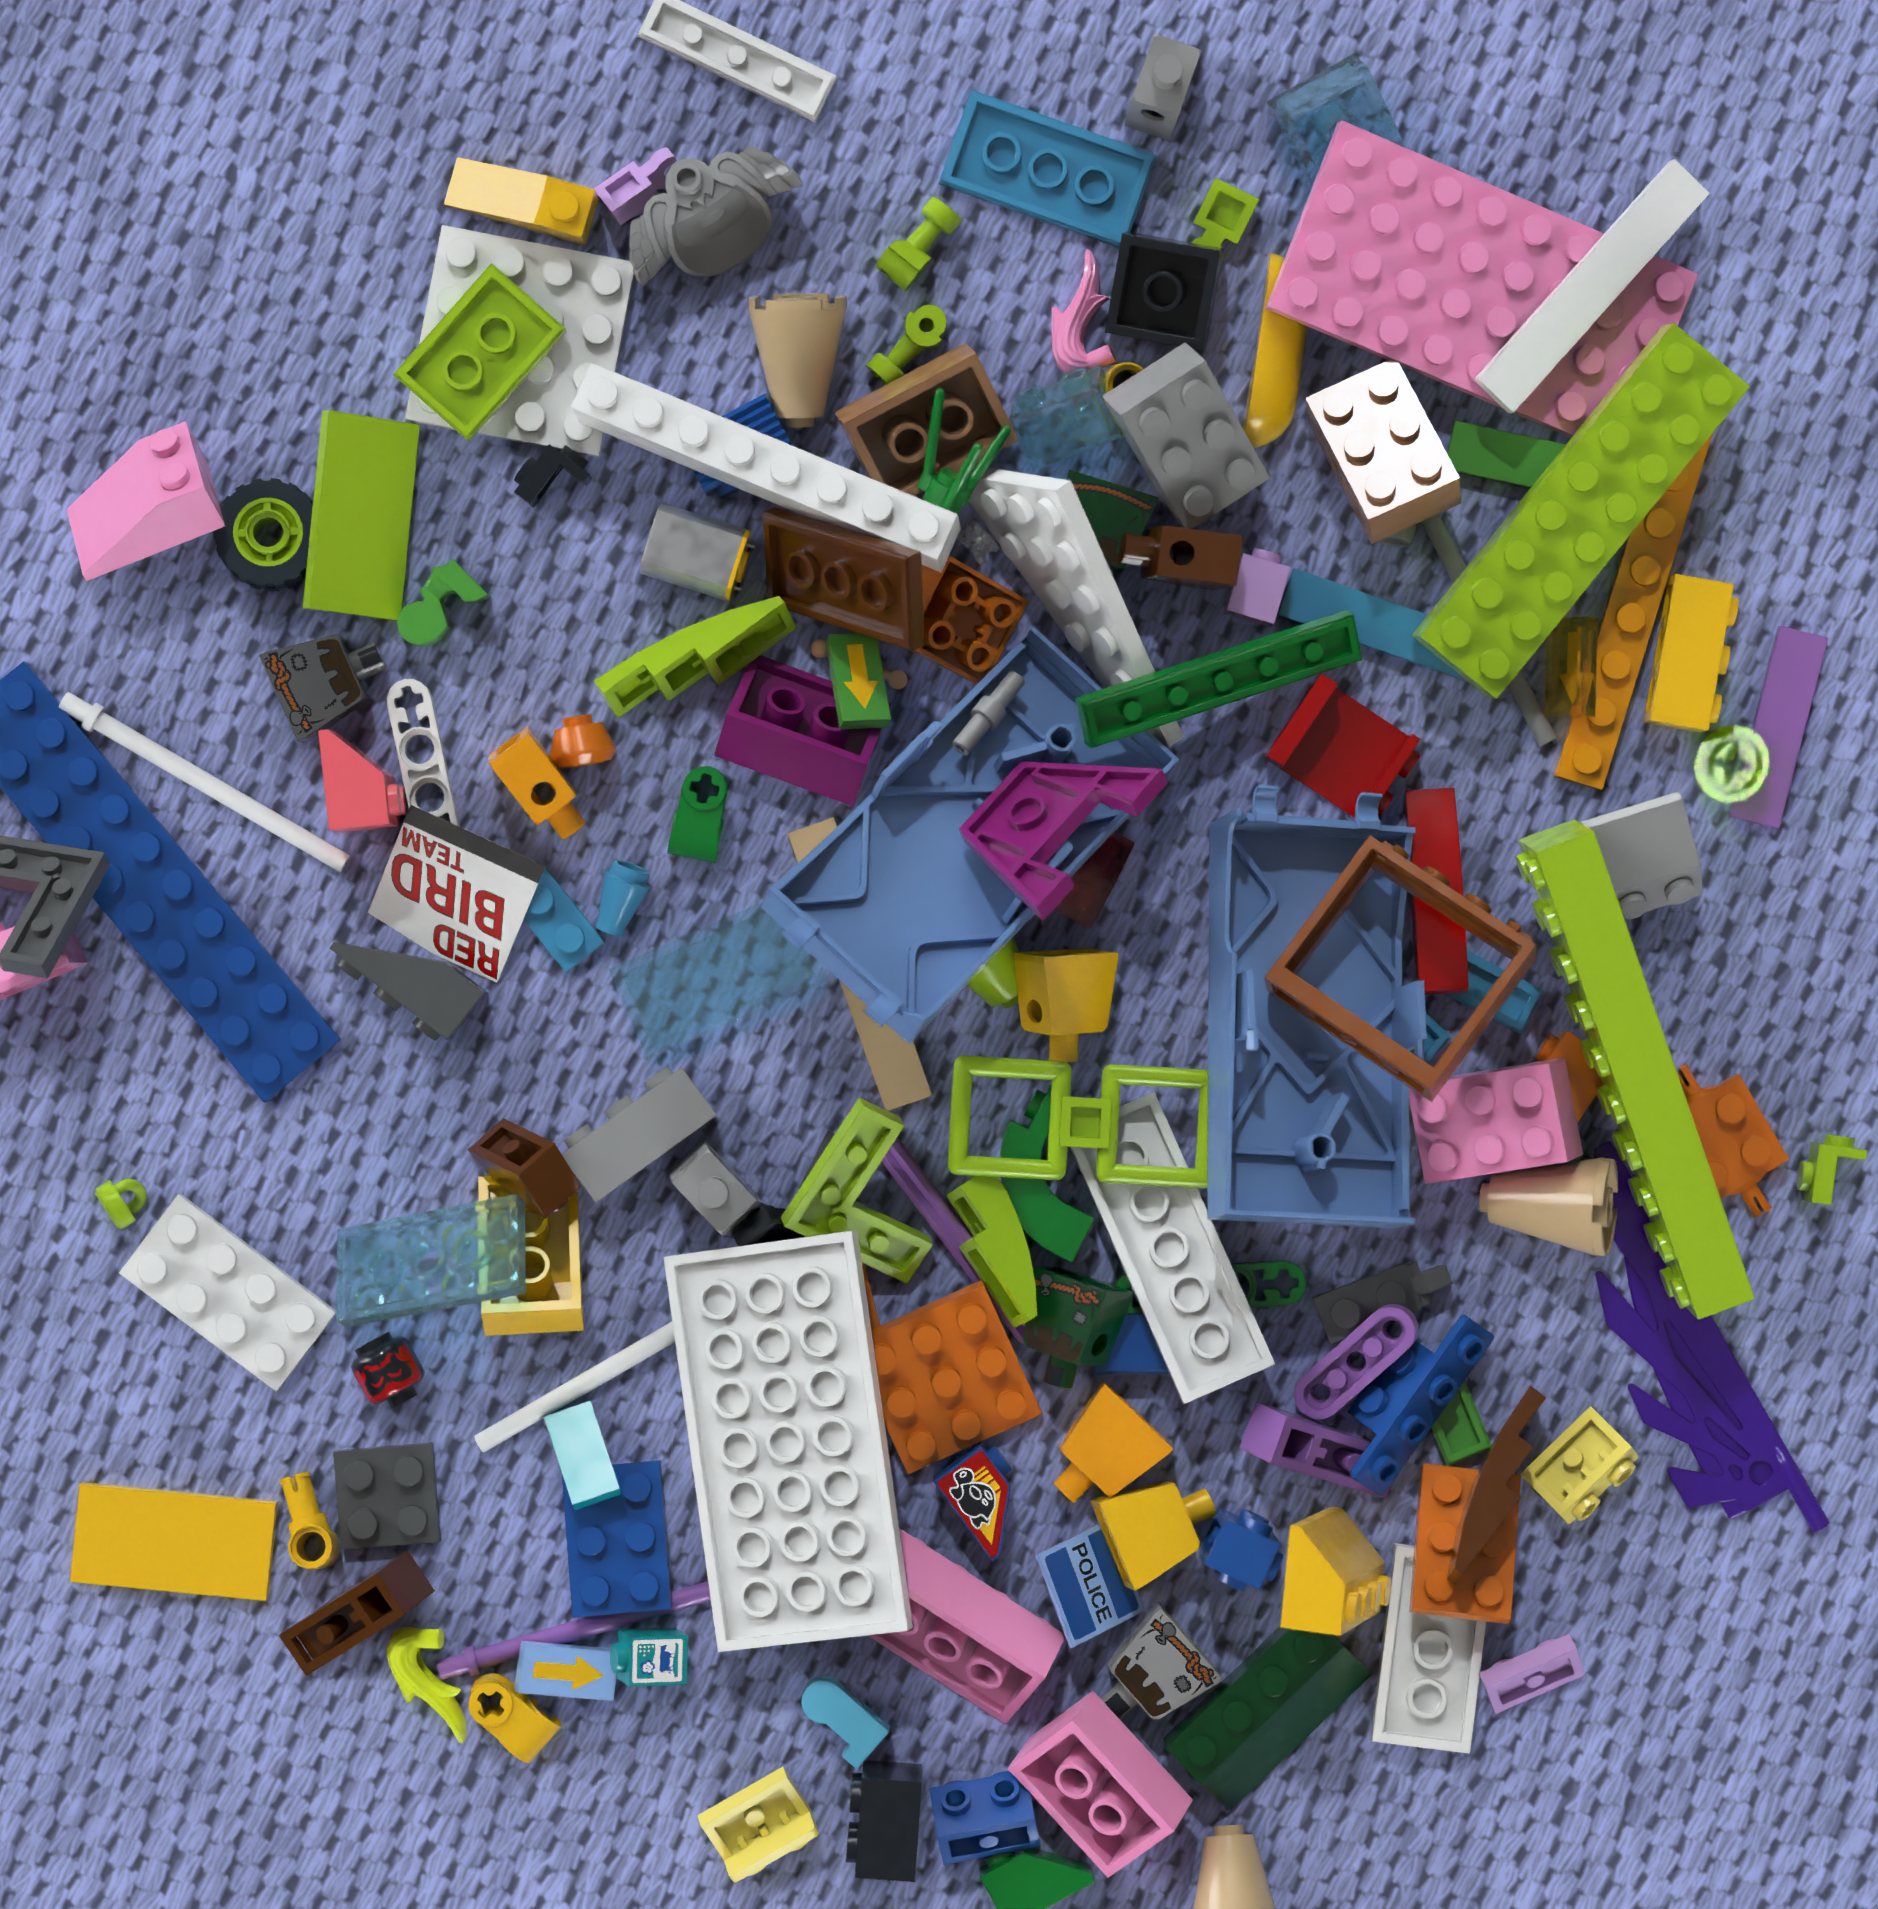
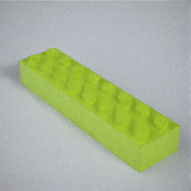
(1580, 510)

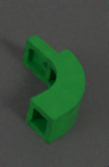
(1041, 1213)

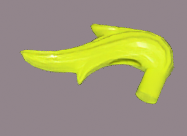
(416, 1678)

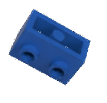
(1241, 1549)
(983, 1817)

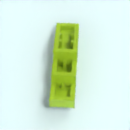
(710, 647)

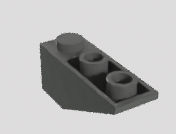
(425, 986)

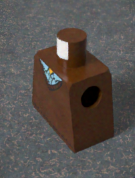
(1200, 556)

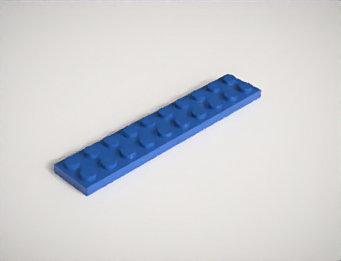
(156, 891)

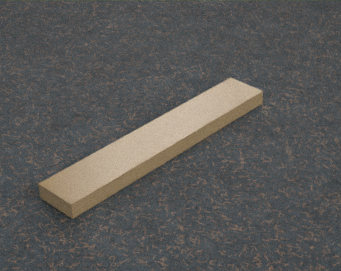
(890, 1057)

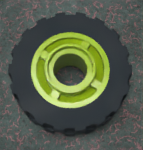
(246, 514)

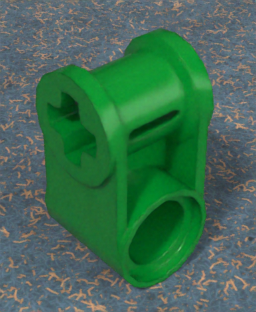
(696, 823)

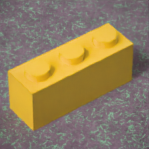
(1690, 653)

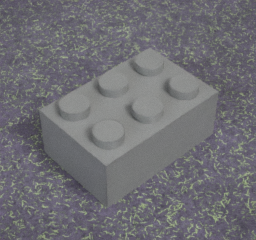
(1186, 436)

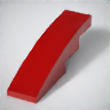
(1437, 940)

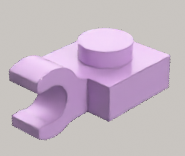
(633, 186)

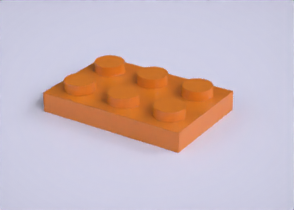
(1487, 1584)

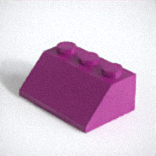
(790, 730)

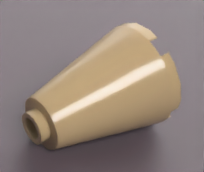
(798, 351)
(1557, 1203)
(1232, 1872)

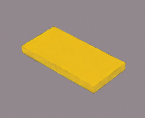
(173, 1541)

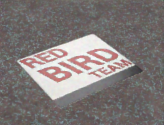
(455, 893)

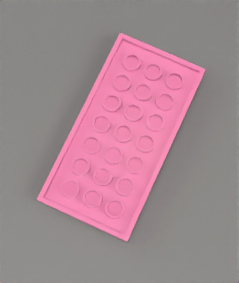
(1450, 269)

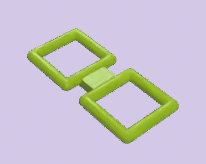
(1075, 1122)

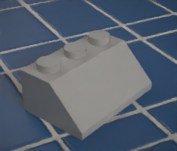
(1649, 854)

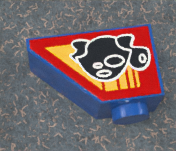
(979, 1494)

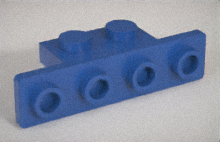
(1410, 1398)

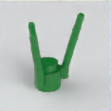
(953, 488)

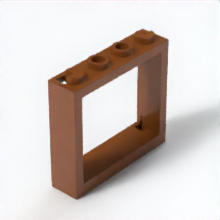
(1433, 890)

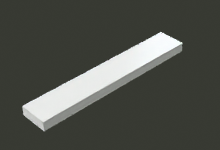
(1591, 286)

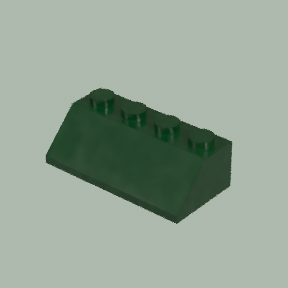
(1264, 1710)

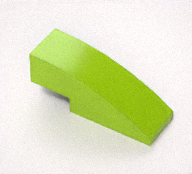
(997, 1246)

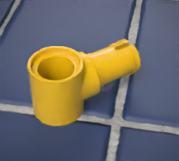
(306, 1522)

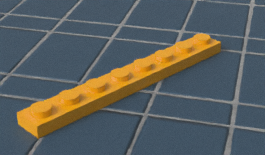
(1627, 629)

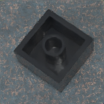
(1164, 290)
(888, 1824)

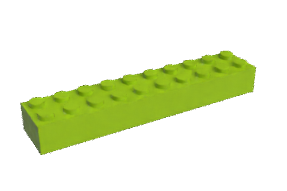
(1635, 1069)

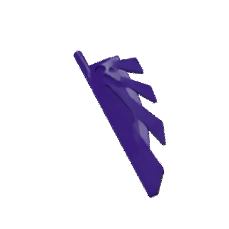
(1701, 1379)

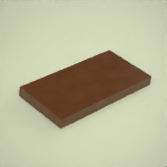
(845, 578)

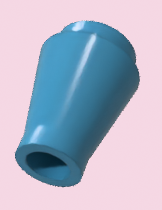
(621, 895)

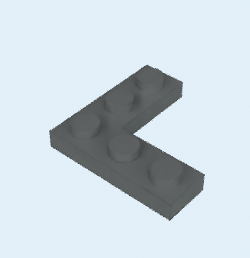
(62, 888)

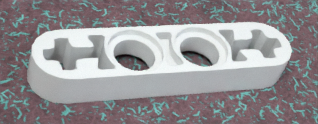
(435, 769)

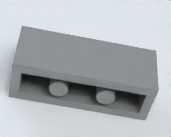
(636, 1132)

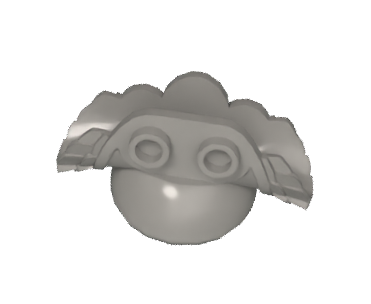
(709, 214)

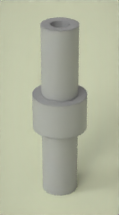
(988, 713)

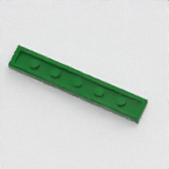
(1218, 679)

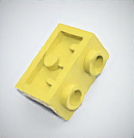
(1581, 1466)

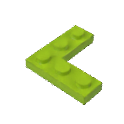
(830, 1191)

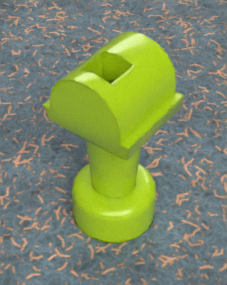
(908, 258)
(922, 332)

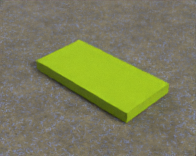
(361, 515)

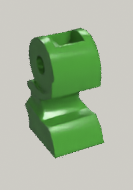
(428, 620)

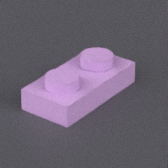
(1531, 1673)

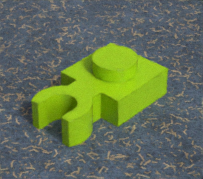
(1224, 214)

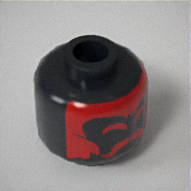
(387, 1370)

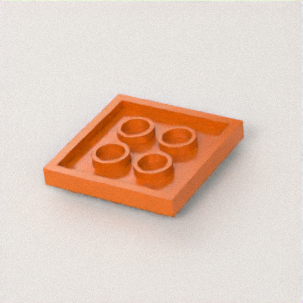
(949, 1377)

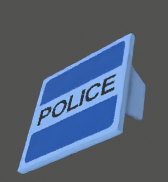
(1087, 1586)

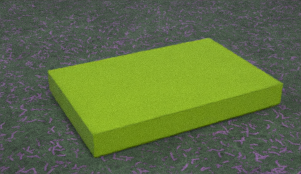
(480, 352)

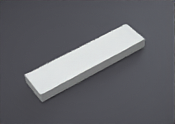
(738, 57)

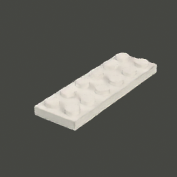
(1175, 1261)

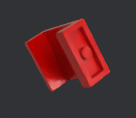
(1342, 748)

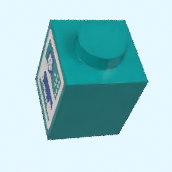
(650, 1657)

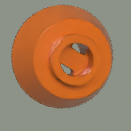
(581, 743)

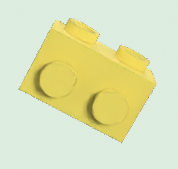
(759, 1824)

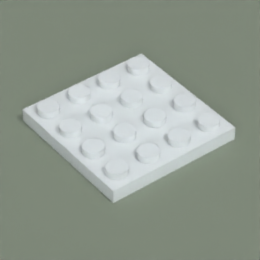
(578, 289)

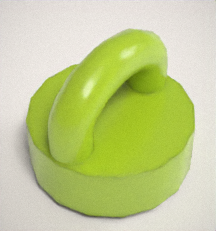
(114, 1204)

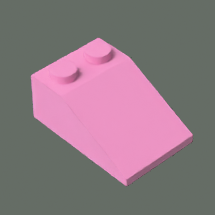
(145, 503)

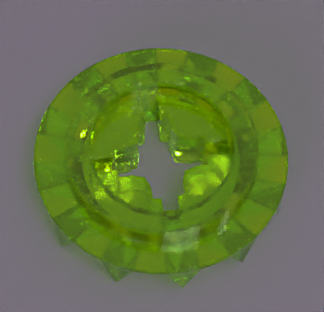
(1723, 746)

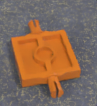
(1733, 1137)

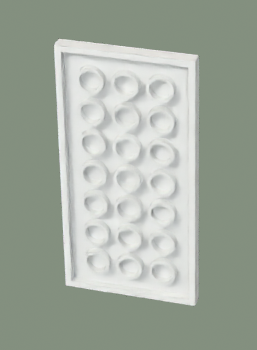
(788, 1442)

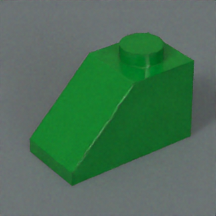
(1033, 1878)

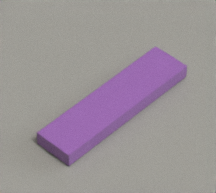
(1782, 719)

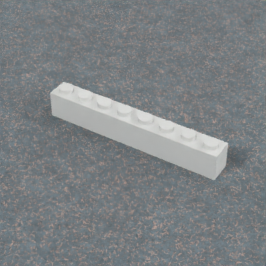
(762, 465)

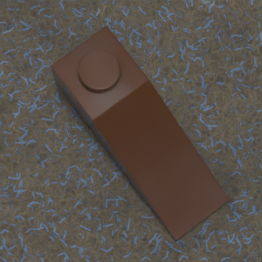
(357, 1613)

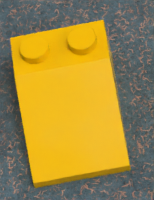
(552, 1274)

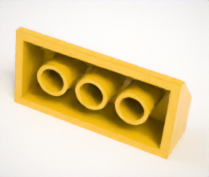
(1331, 1575)

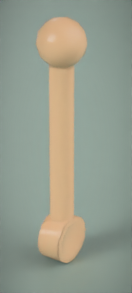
(896, 679)

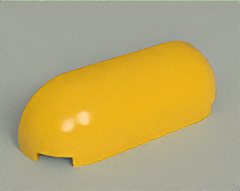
(1274, 368)

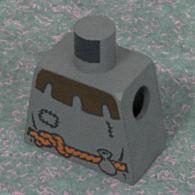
(321, 681)

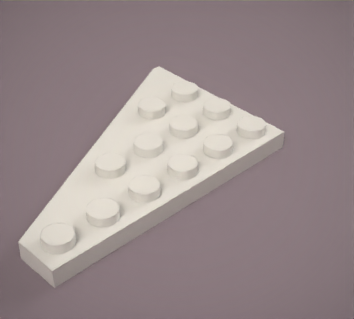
(1059, 557)

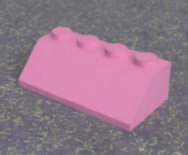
(971, 1634)

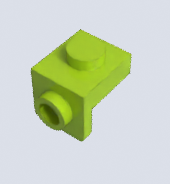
(1818, 1174)

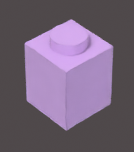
(1258, 588)

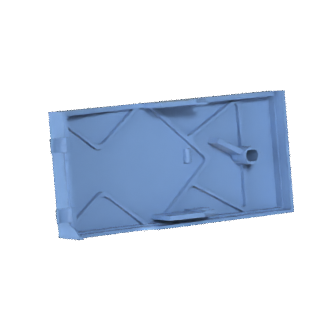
(895, 889)
(1292, 1111)

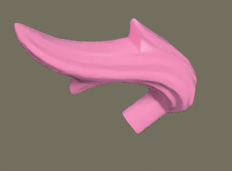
(1070, 325)

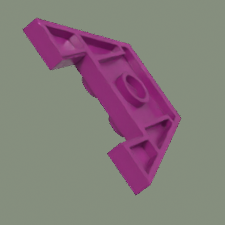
(1037, 813)

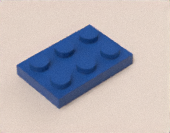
(620, 1546)

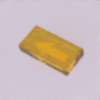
(1571, 668)

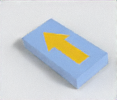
(565, 1671)

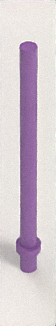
(474, 1660)

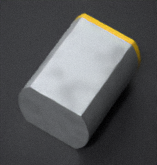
(696, 552)

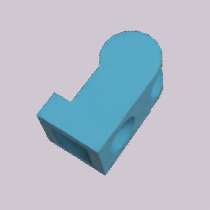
(835, 1705)

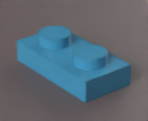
(560, 924)

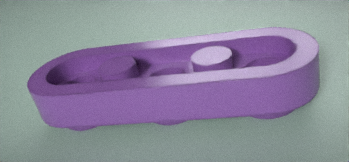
(1341, 1376)

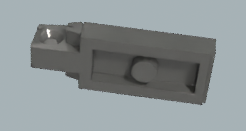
(1353, 1303)

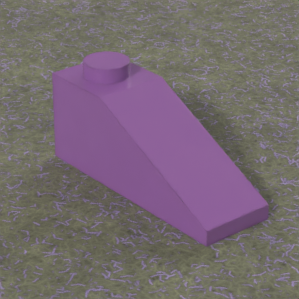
(1304, 1445)

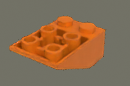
(967, 619)

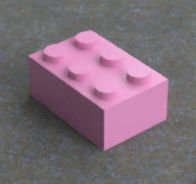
(1497, 1122)
(1100, 1784)

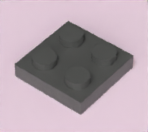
(387, 1496)

